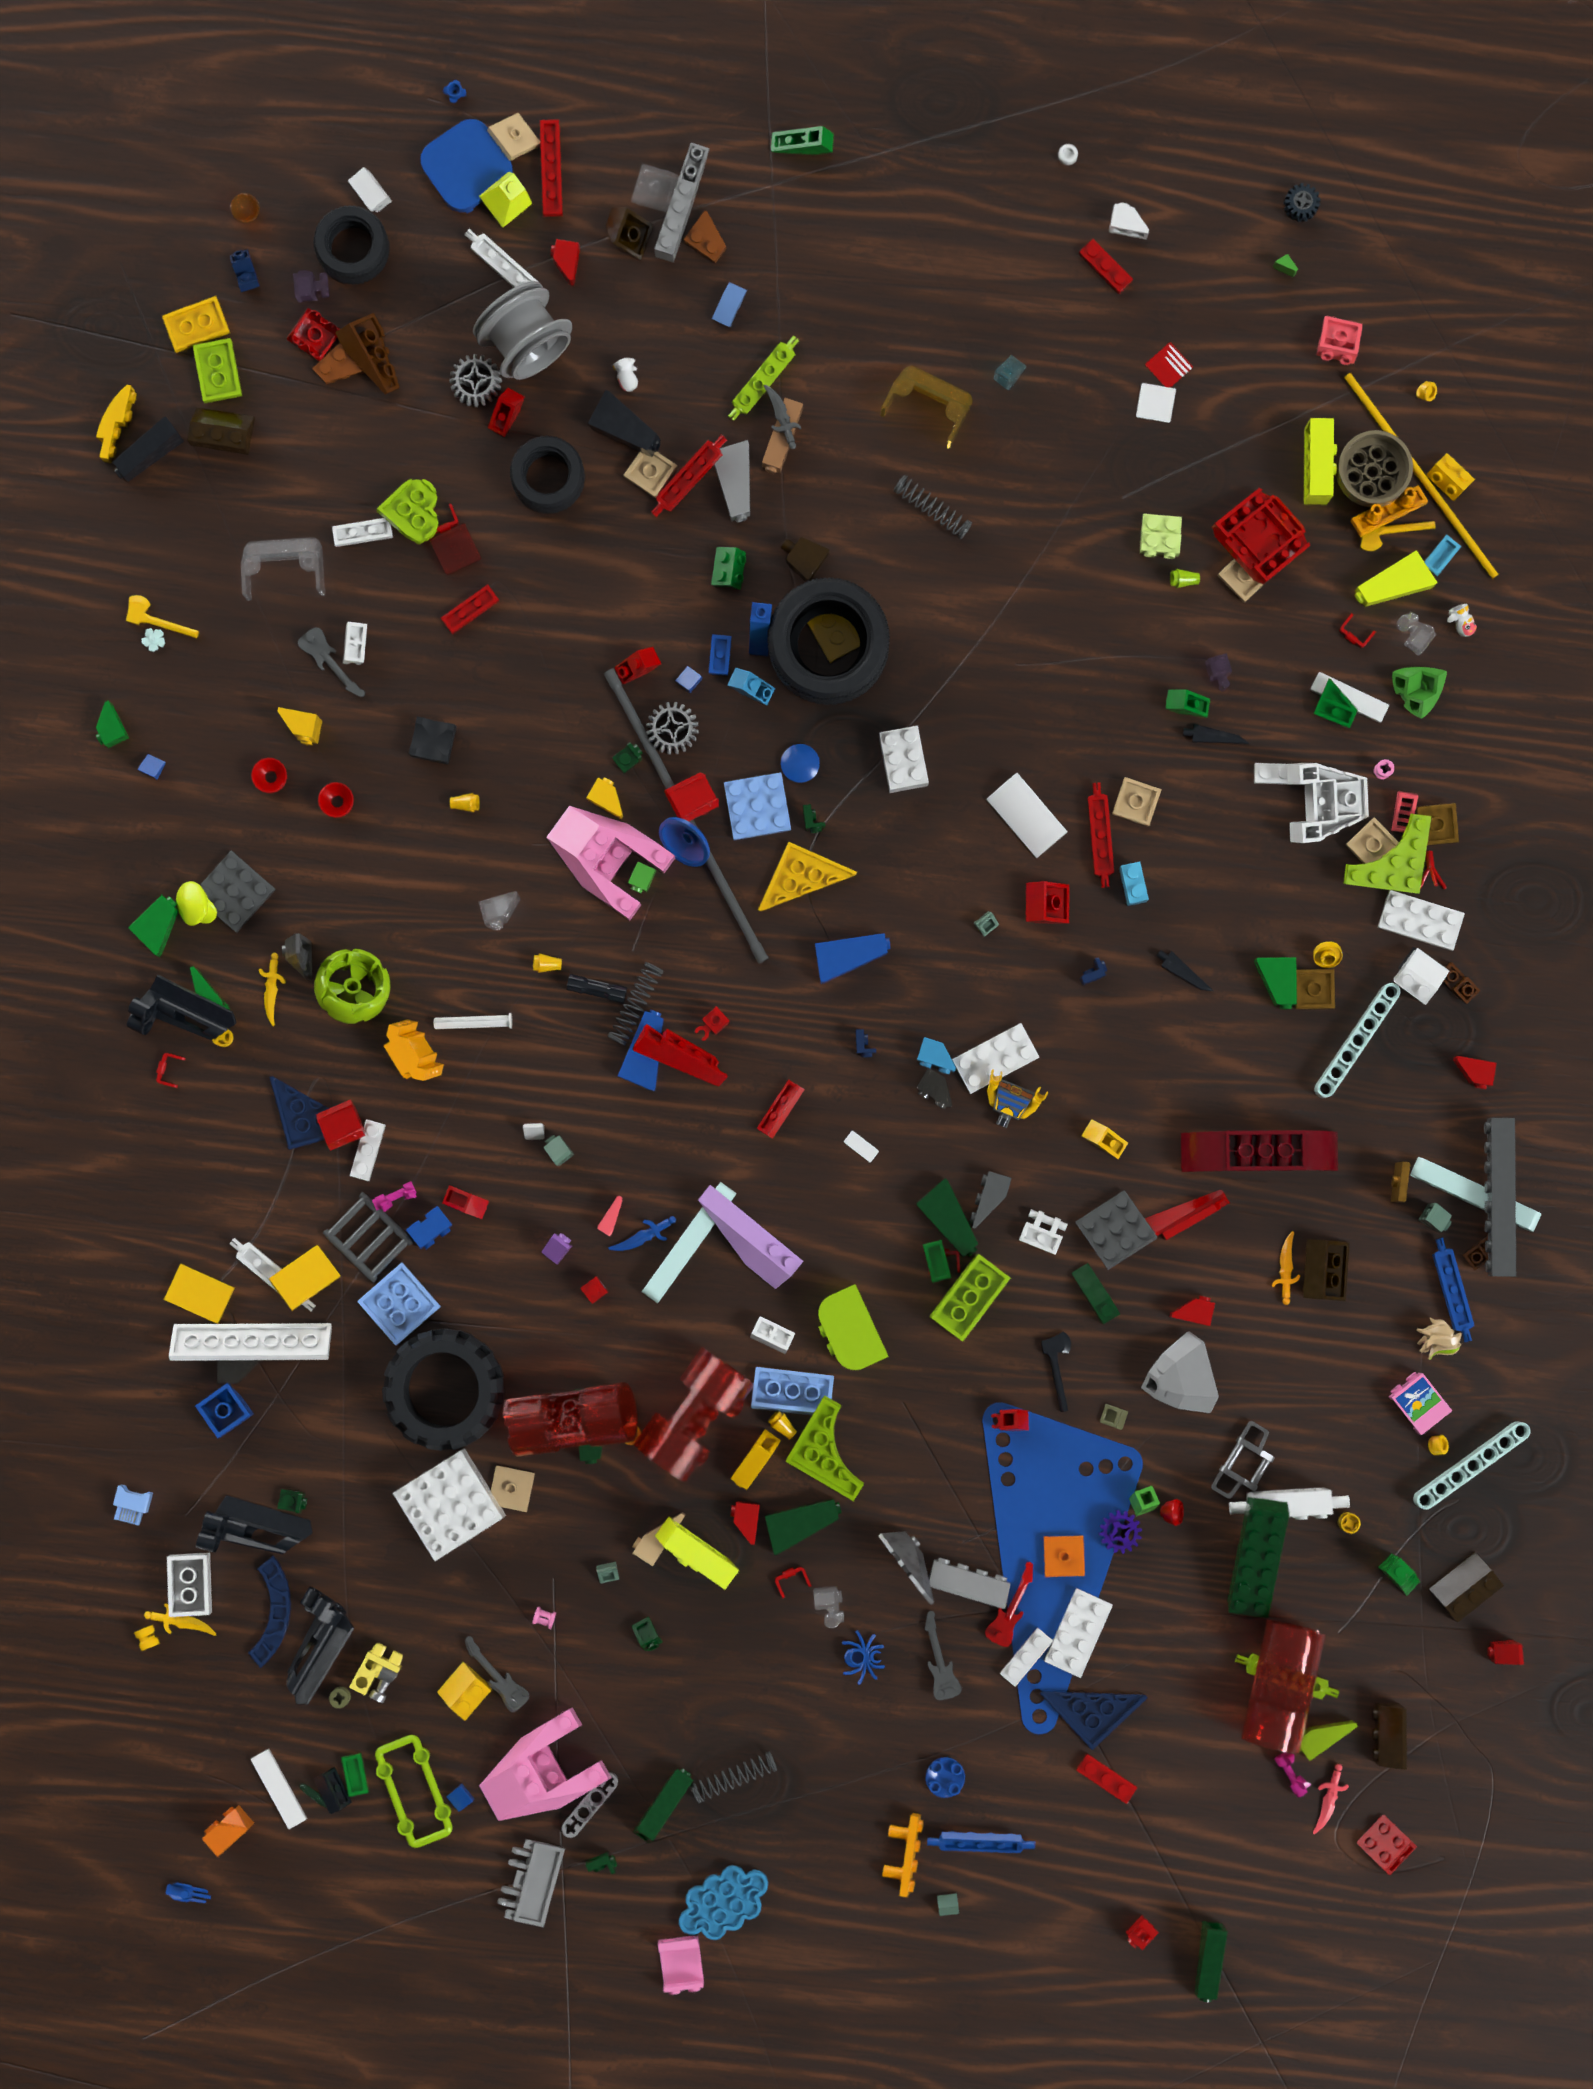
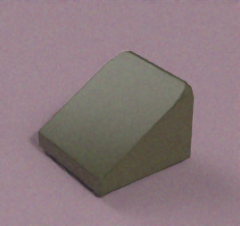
(1114, 1416)

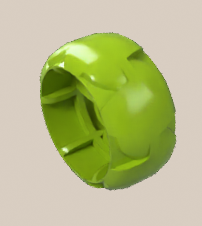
(344, 1008)

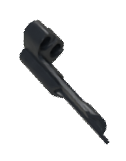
(171, 1004)
(239, 1519)
(328, 1634)

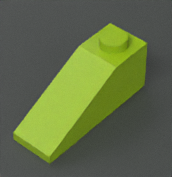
(1321, 1737)

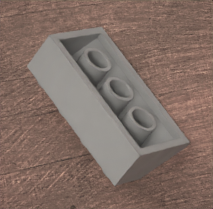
(969, 1583)

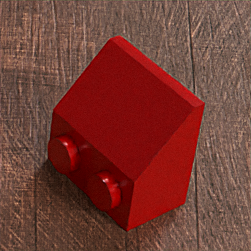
(1047, 902)

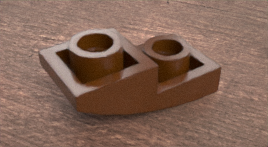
(1460, 984)
(1476, 1255)

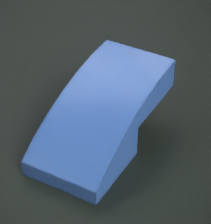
(729, 304)

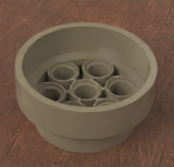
(1391, 452)

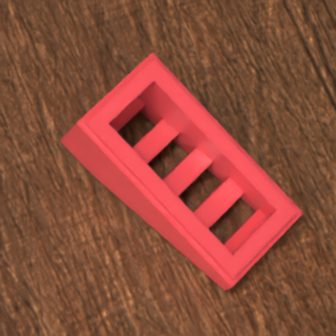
(1414, 797)
(608, 1222)

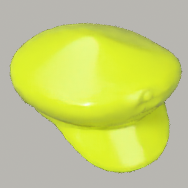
(194, 904)

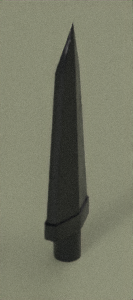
(1210, 735)
(1180, 969)

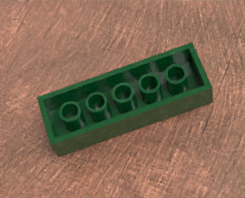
(1258, 1557)

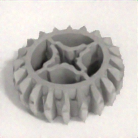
(476, 397)
(663, 729)

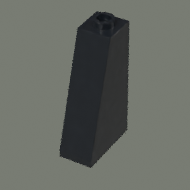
(622, 425)
(147, 449)

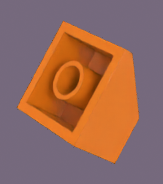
(224, 1833)

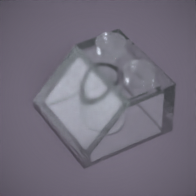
(499, 909)

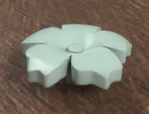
(153, 639)

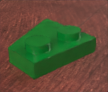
(1335, 705)

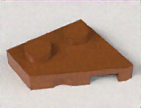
(706, 238)
(336, 366)

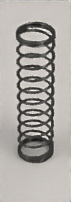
(965, 527)
(658, 972)
(770, 1761)

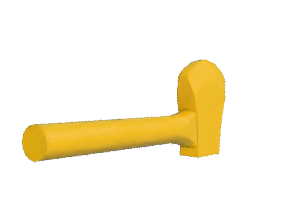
(1372, 541)
(136, 614)

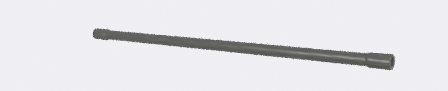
(616, 685)

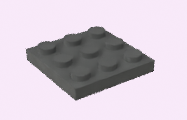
(236, 891)
(1116, 1230)

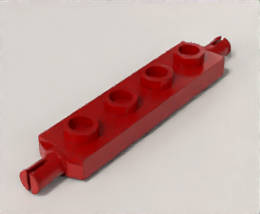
(689, 476)
(1100, 835)

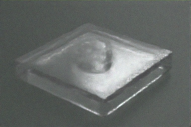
(655, 187)

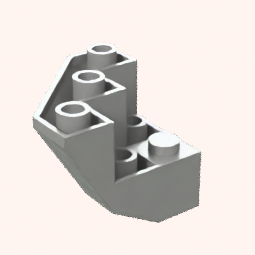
(1183, 1376)

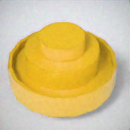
(1327, 954)

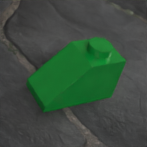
(1187, 703)
(110, 727)

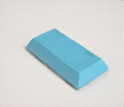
(1442, 555)

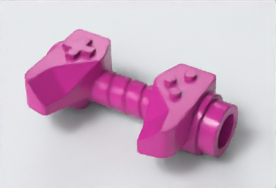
(385, 1202)
(1298, 1784)

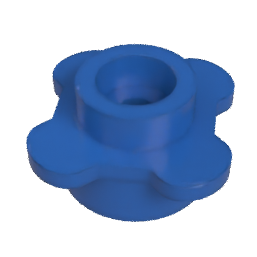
(455, 85)

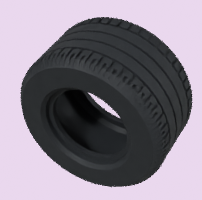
(820, 598)

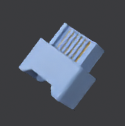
(131, 1505)

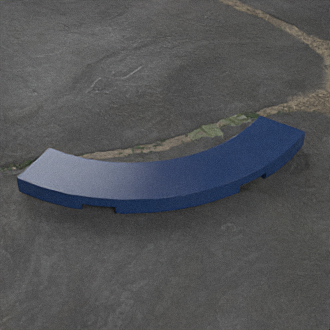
(279, 1611)

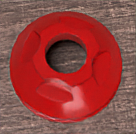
(260, 771)
(328, 793)

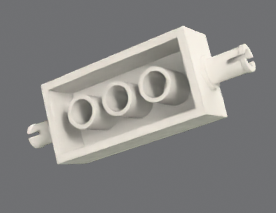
(1301, 1502)

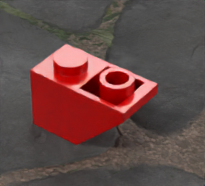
(637, 665)

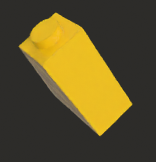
(755, 1459)

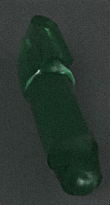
(313, 1794)

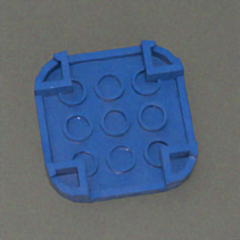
(464, 164)

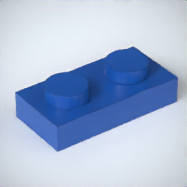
(720, 655)

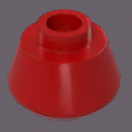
(1173, 1512)

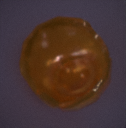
(244, 208)

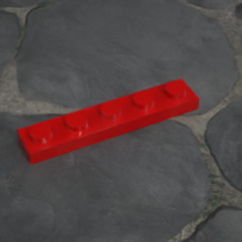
(551, 168)

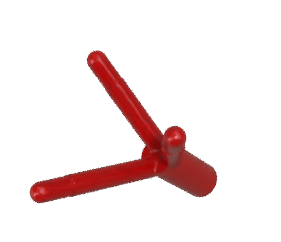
(1431, 868)

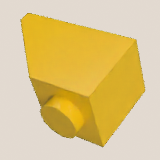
(605, 796)
(1104, 1139)

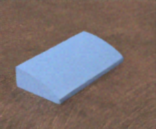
(790, 1390)

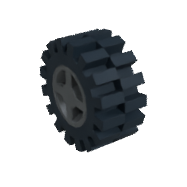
(1303, 195)

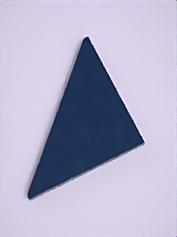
(297, 1115)
(1093, 1714)

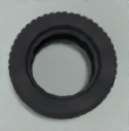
(345, 218)
(542, 447)

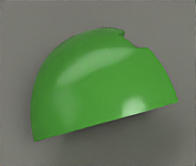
(1419, 688)

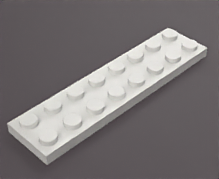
(250, 1341)

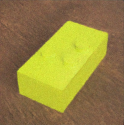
(1319, 460)
(696, 1553)

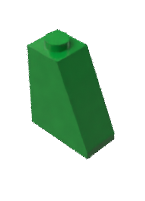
(156, 924)
(1279, 979)
(1399, 1573)

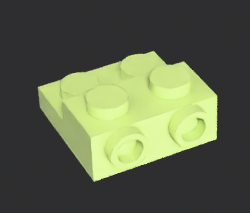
(1160, 536)

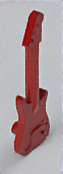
(1001, 1629)

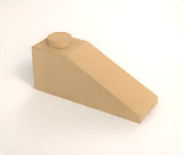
(649, 1547)

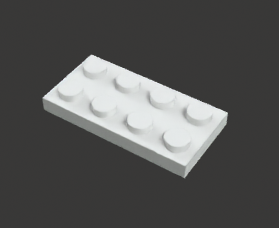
(1421, 920)
(1002, 1053)
(1078, 1632)

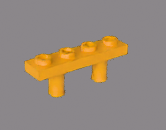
(1379, 516)
(910, 1864)

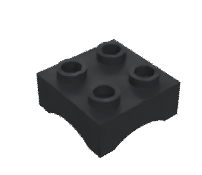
(432, 740)

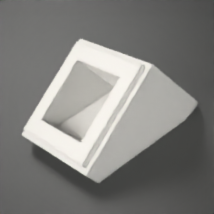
(534, 1131)

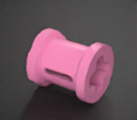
(1389, 766)
(537, 1619)

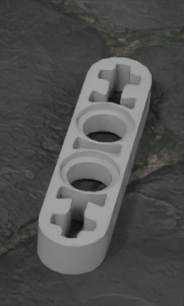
(590, 1805)

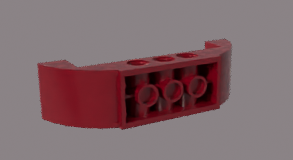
(1259, 1151)

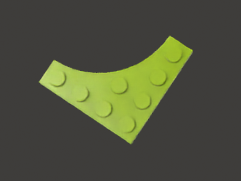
(1400, 867)
(817, 1452)

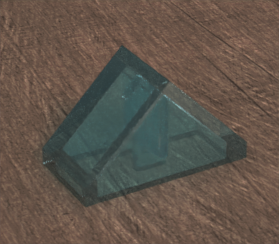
(1009, 372)

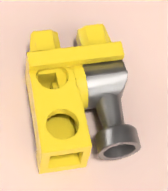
(380, 1667)

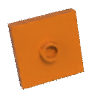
(1064, 1556)

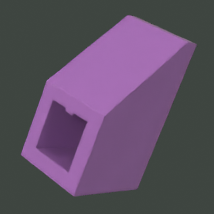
(557, 1247)

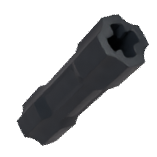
(596, 988)

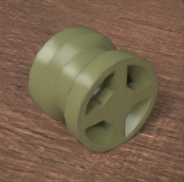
(343, 1695)

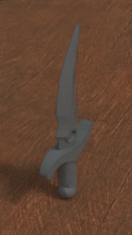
(782, 417)

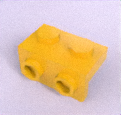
(1450, 477)

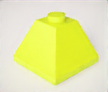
(506, 198)

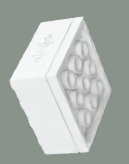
(449, 1504)

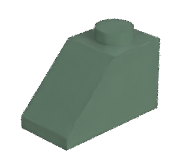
(558, 1150)
(1435, 1217)

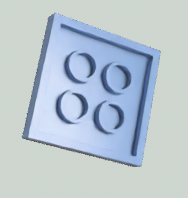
(757, 806)
(399, 1303)

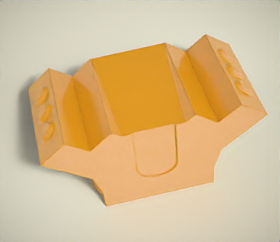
(411, 1051)

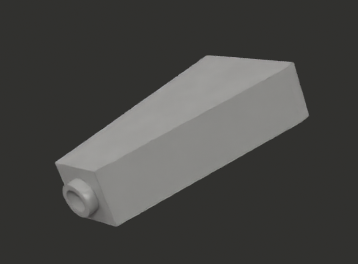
(735, 479)

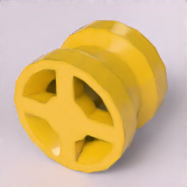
(226, 1042)

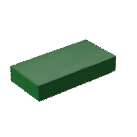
(936, 1261)
(355, 1774)

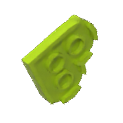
(412, 510)

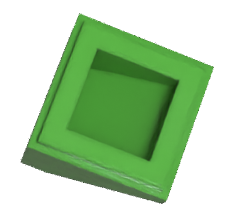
(1286, 265)

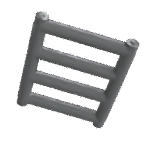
(391, 1227)

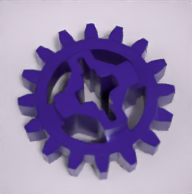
(1132, 1525)

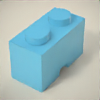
(1133, 883)

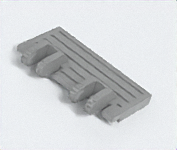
(535, 1883)

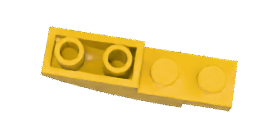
(116, 415)

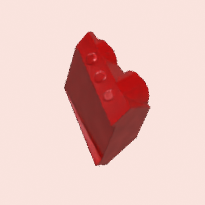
(313, 334)
(692, 797)
(340, 1125)

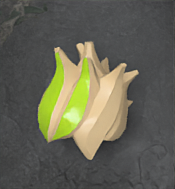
(1439, 1339)

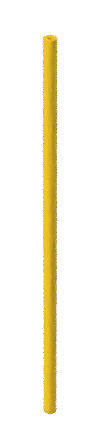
(1424, 480)

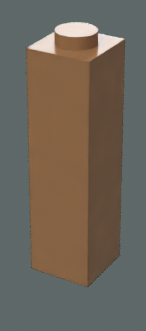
(778, 446)

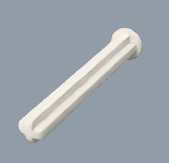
(473, 1022)

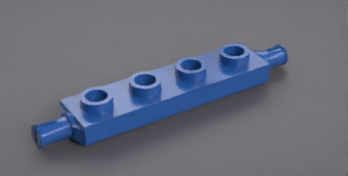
(1453, 1289)
(981, 1842)

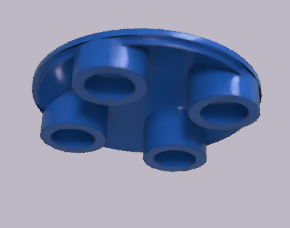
(800, 763)
(945, 1777)

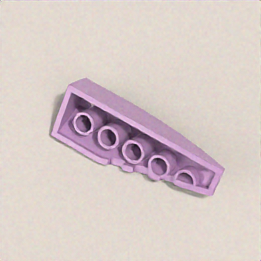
(750, 1241)

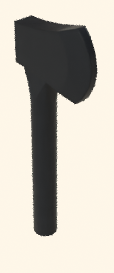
(1062, 1344)

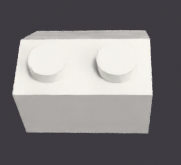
(1421, 976)

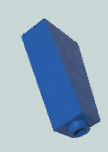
(759, 625)
(845, 955)
(640, 1068)

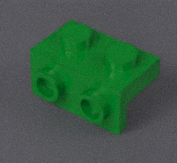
(728, 567)

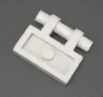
(1042, 1238)

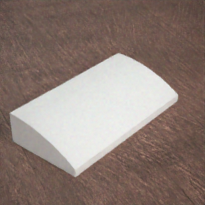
(1026, 815)

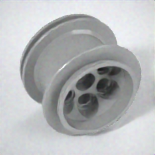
(523, 331)

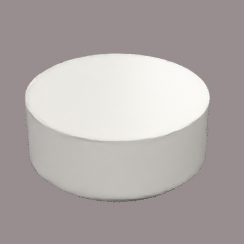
(1067, 154)

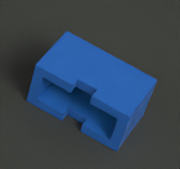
(429, 1229)

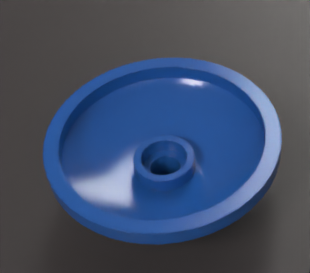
(684, 841)

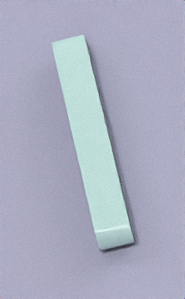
(1364, 1034)
(1467, 1190)
(683, 1250)
(1462, 1466)

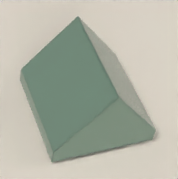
(986, 923)
(607, 1572)
(948, 1904)

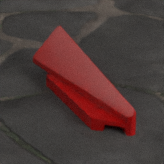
(679, 1054)
(1185, 1215)

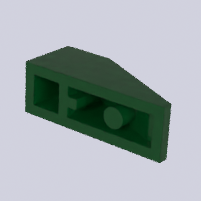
(1095, 1294)

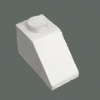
(1127, 222)

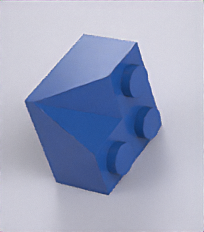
(224, 1410)

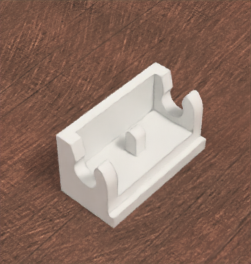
(369, 190)
(354, 643)
(772, 1335)

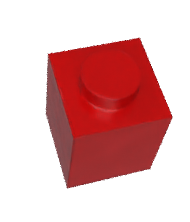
(594, 1290)

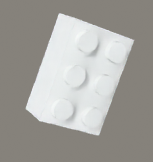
(903, 759)
(189, 1584)

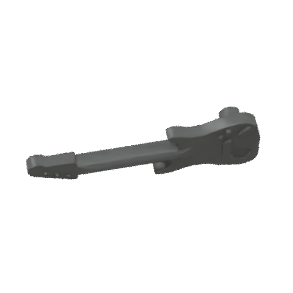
(315, 644)
(945, 1682)
(511, 1693)

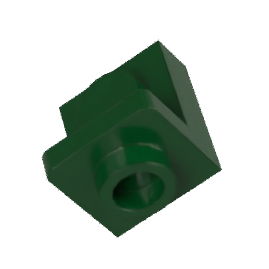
(628, 757)
(809, 817)
(292, 1500)
(646, 1634)
(599, 1862)

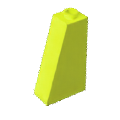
(1398, 580)

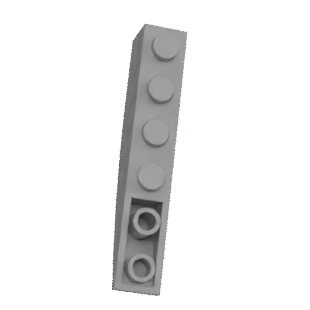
(681, 203)

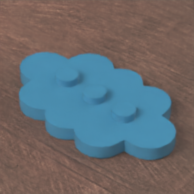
(723, 1902)

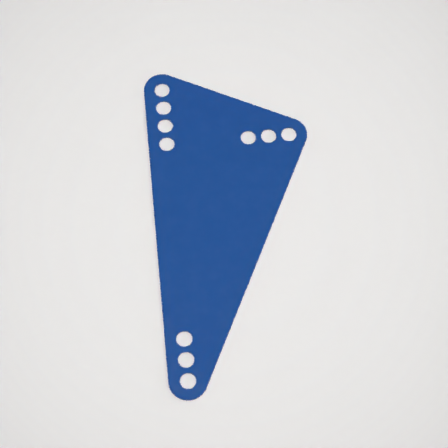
(1053, 1501)

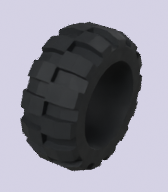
(398, 1400)

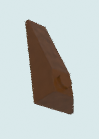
(365, 345)

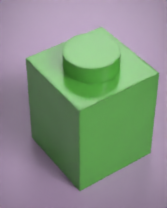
(641, 878)
(1144, 1500)

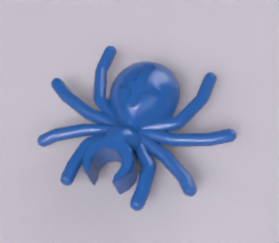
(862, 1657)

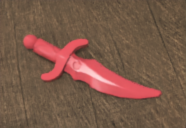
(1329, 1799)

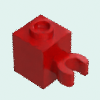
(714, 1021)
(1012, 1420)
(1141, 1933)

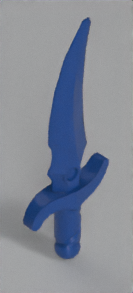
(645, 1235)

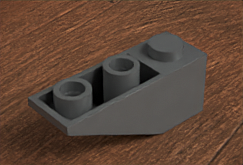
(993, 1193)

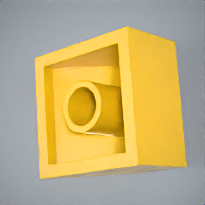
(303, 725)
(464, 1691)

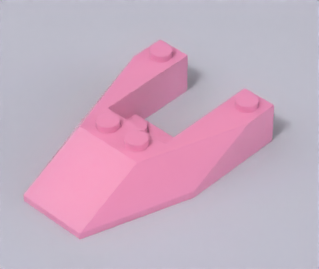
(597, 849)
(531, 1778)

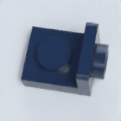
(1091, 975)
(861, 1041)

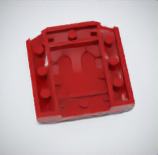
(1261, 535)

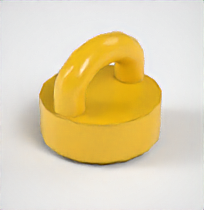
(1427, 391)
(1438, 1445)

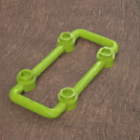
(421, 1757)

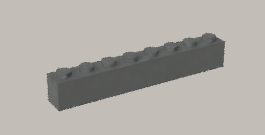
(1501, 1197)

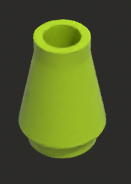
(1184, 578)

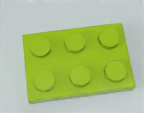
(217, 370)

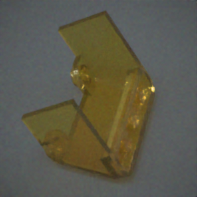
(956, 399)

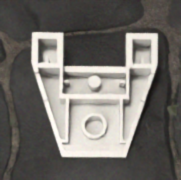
(1331, 800)

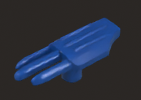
(184, 1893)

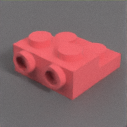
(1339, 340)

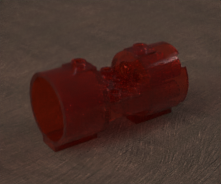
(571, 1419)
(675, 1442)
(1283, 1686)

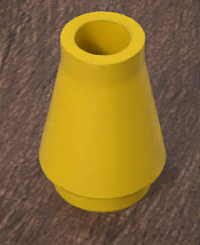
(466, 802)
(546, 963)
(781, 1424)

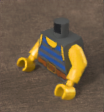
(1011, 1100)

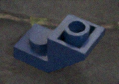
(244, 270)

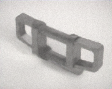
(1241, 1442)

